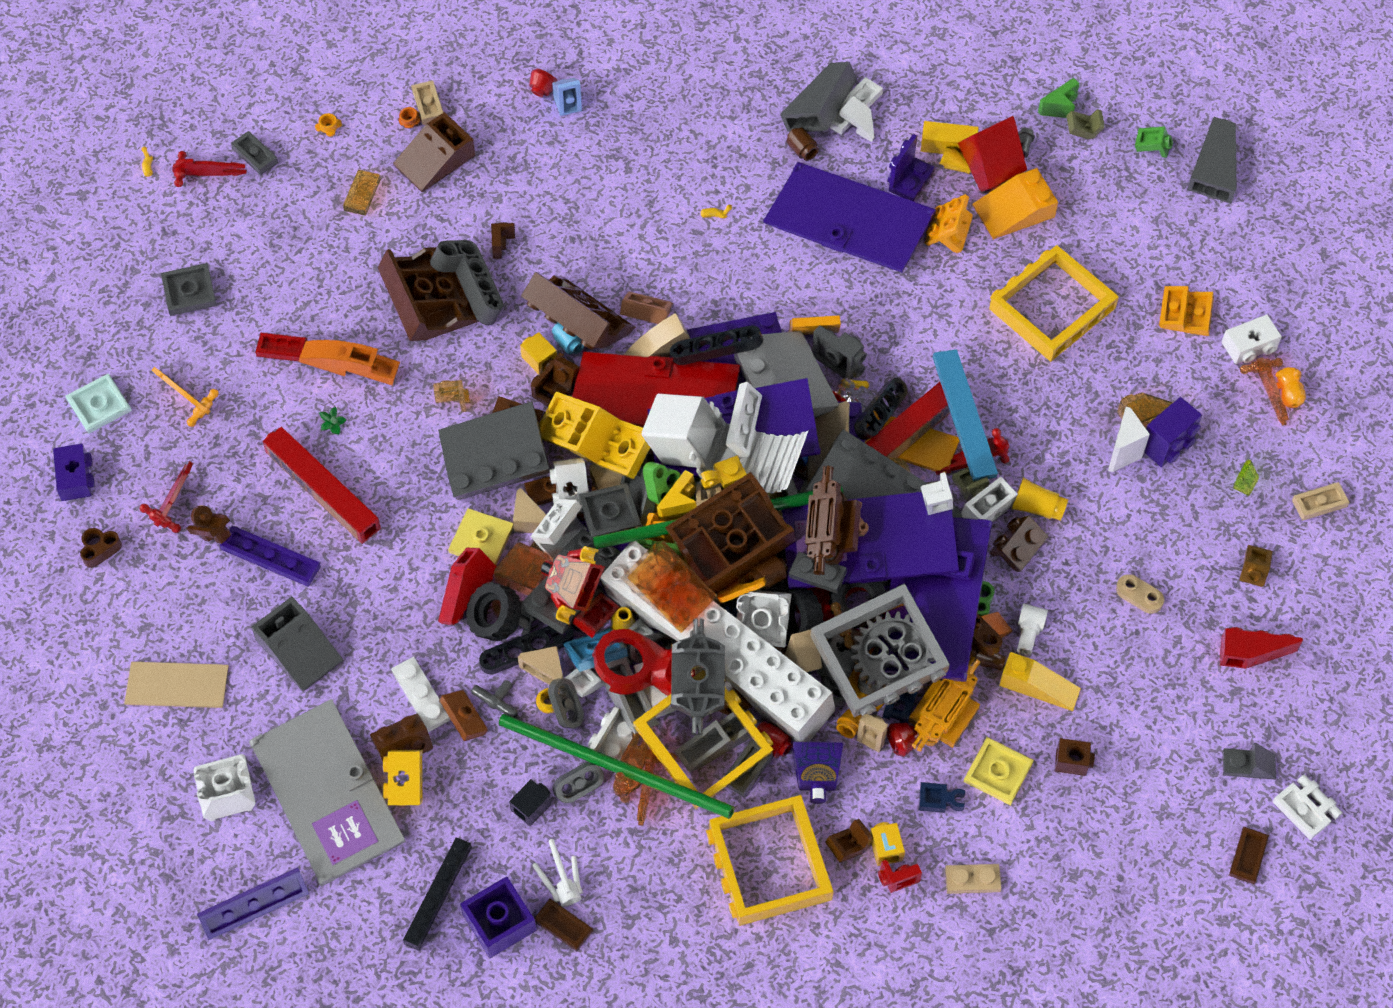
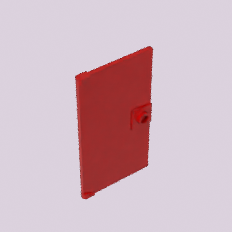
(630, 383)

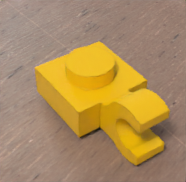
(725, 472)

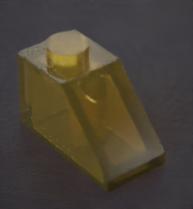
(1144, 406)

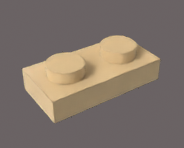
(427, 101)
(1320, 501)
(872, 731)
(972, 878)

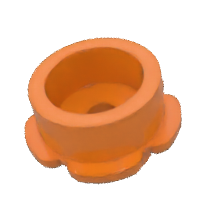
(405, 114)

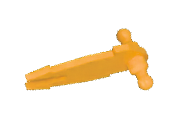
(201, 407)

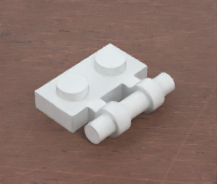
(1303, 811)

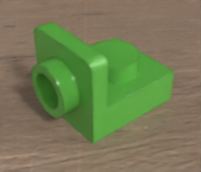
(1154, 139)

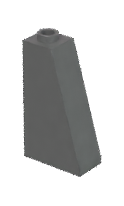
(821, 99)
(1216, 165)

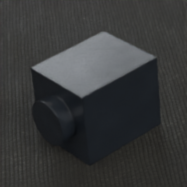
(531, 802)

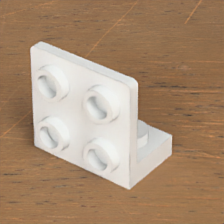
(558, 527)

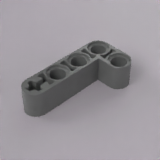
(473, 274)

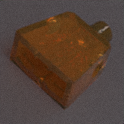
(522, 568)

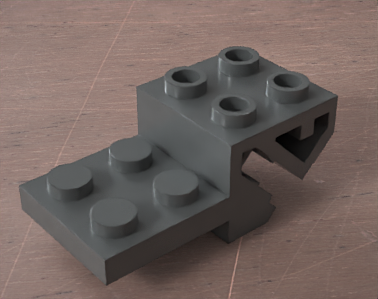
(539, 601)

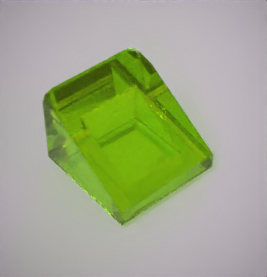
(1246, 478)

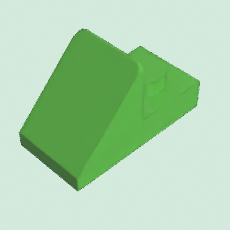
(1059, 101)

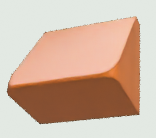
(997, 622)

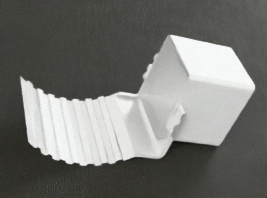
(695, 435)

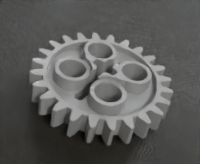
(875, 666)

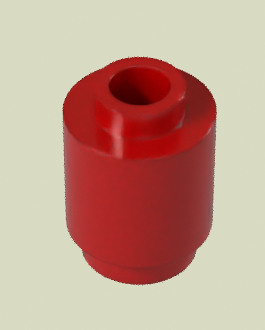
(780, 739)

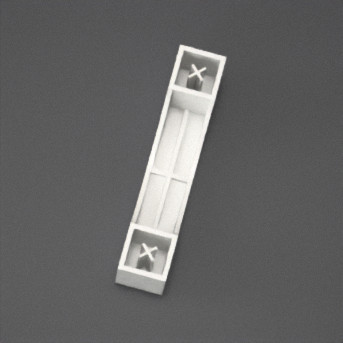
(752, 666)

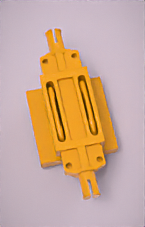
(945, 710)

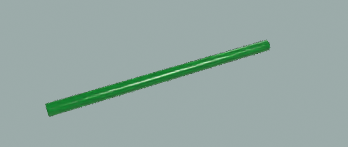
(659, 528)
(615, 765)

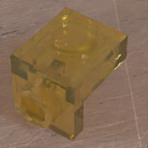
(451, 391)

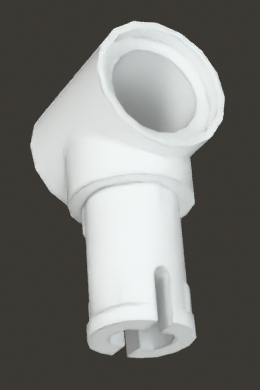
(1031, 623)

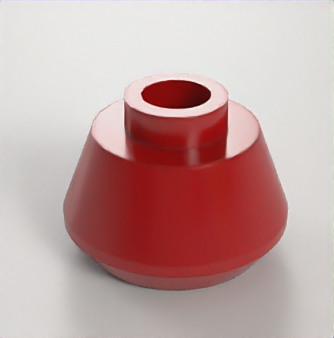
(541, 82)
(901, 738)

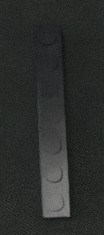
(437, 894)

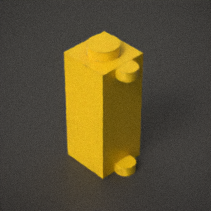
(938, 136)

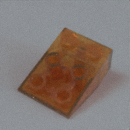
(669, 586)

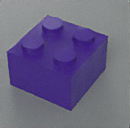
(1172, 432)
(498, 917)

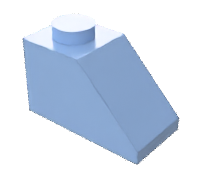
(567, 96)

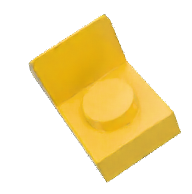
(678, 499)

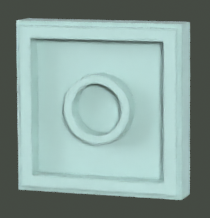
(98, 403)

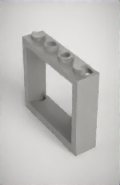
(861, 614)

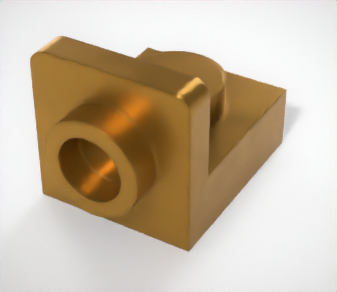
(1256, 565)

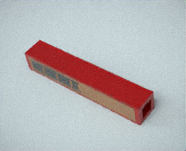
(911, 423)
(321, 485)

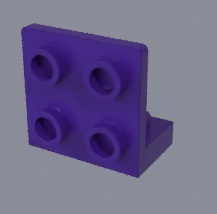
(907, 172)

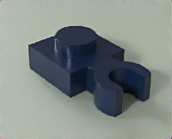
(935, 798)

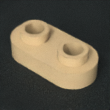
(1139, 594)

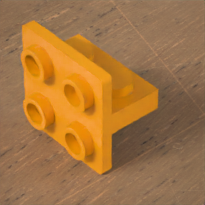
(950, 224)

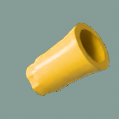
(1039, 501)

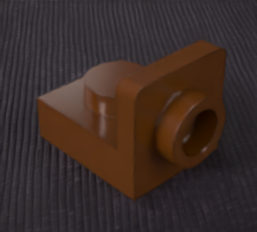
(501, 232)
(563, 377)

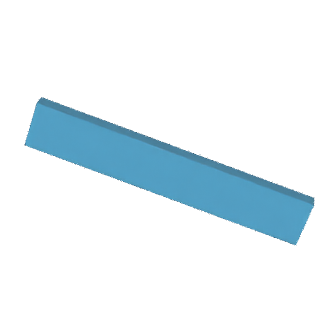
(965, 415)

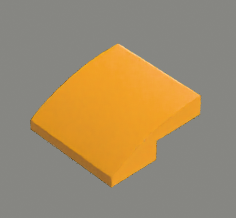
(1186, 310)
(810, 324)

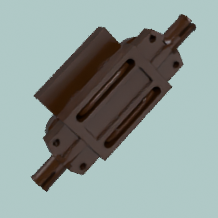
(831, 523)

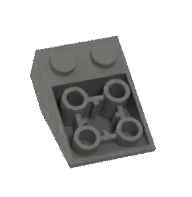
(296, 644)

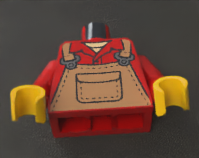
(572, 581)

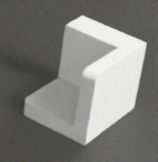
(937, 496)

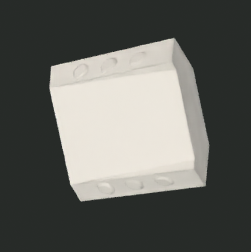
(766, 614)
(224, 787)

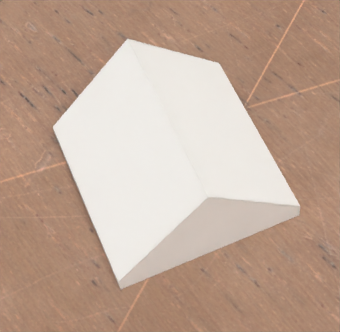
(1130, 441)

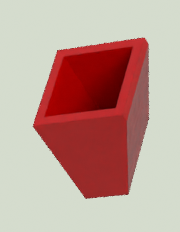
(994, 154)

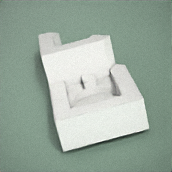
(860, 116)

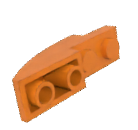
(351, 357)

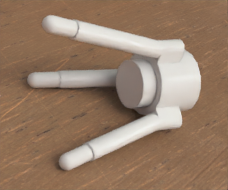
(567, 891)

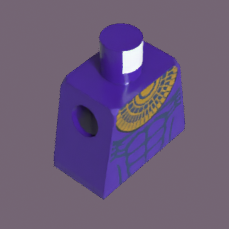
(817, 767)

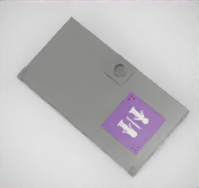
(327, 792)

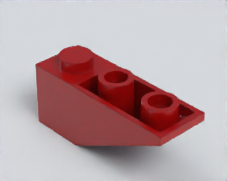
(466, 575)
(1252, 648)

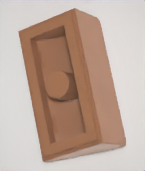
(645, 307)

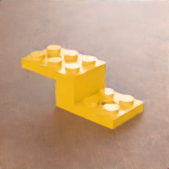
(594, 435)

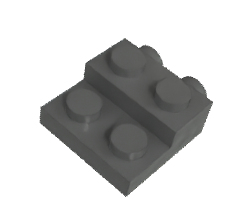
(840, 354)

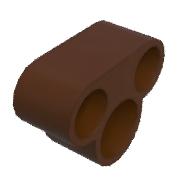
(100, 550)

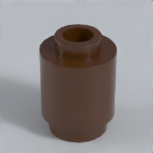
(802, 143)
(773, 570)

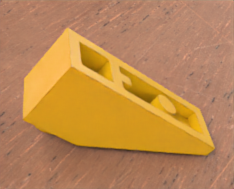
(1038, 681)

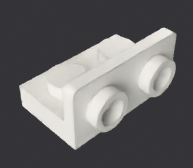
(613, 735)

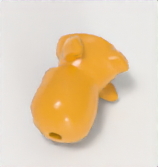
(1293, 391)

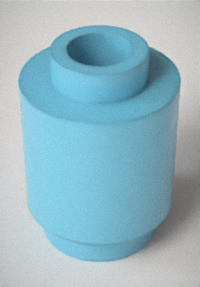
(567, 342)

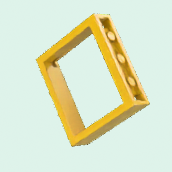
(1053, 348)
(673, 768)
(821, 894)

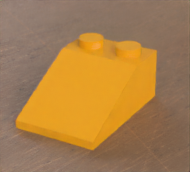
(1017, 204)

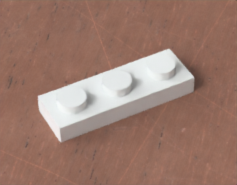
(866, 92)
(743, 420)
(420, 694)

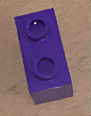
(72, 472)

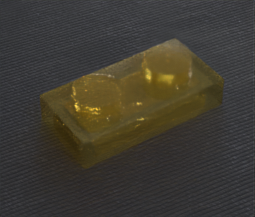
(361, 192)

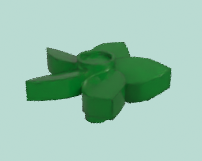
(331, 421)

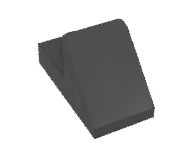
(1249, 763)

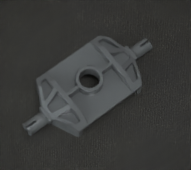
(694, 696)

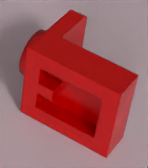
(902, 877)

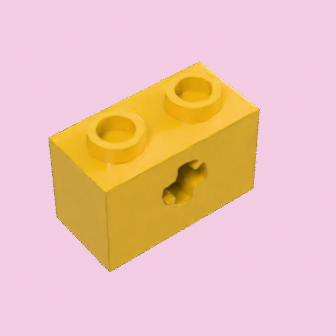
(412, 790)

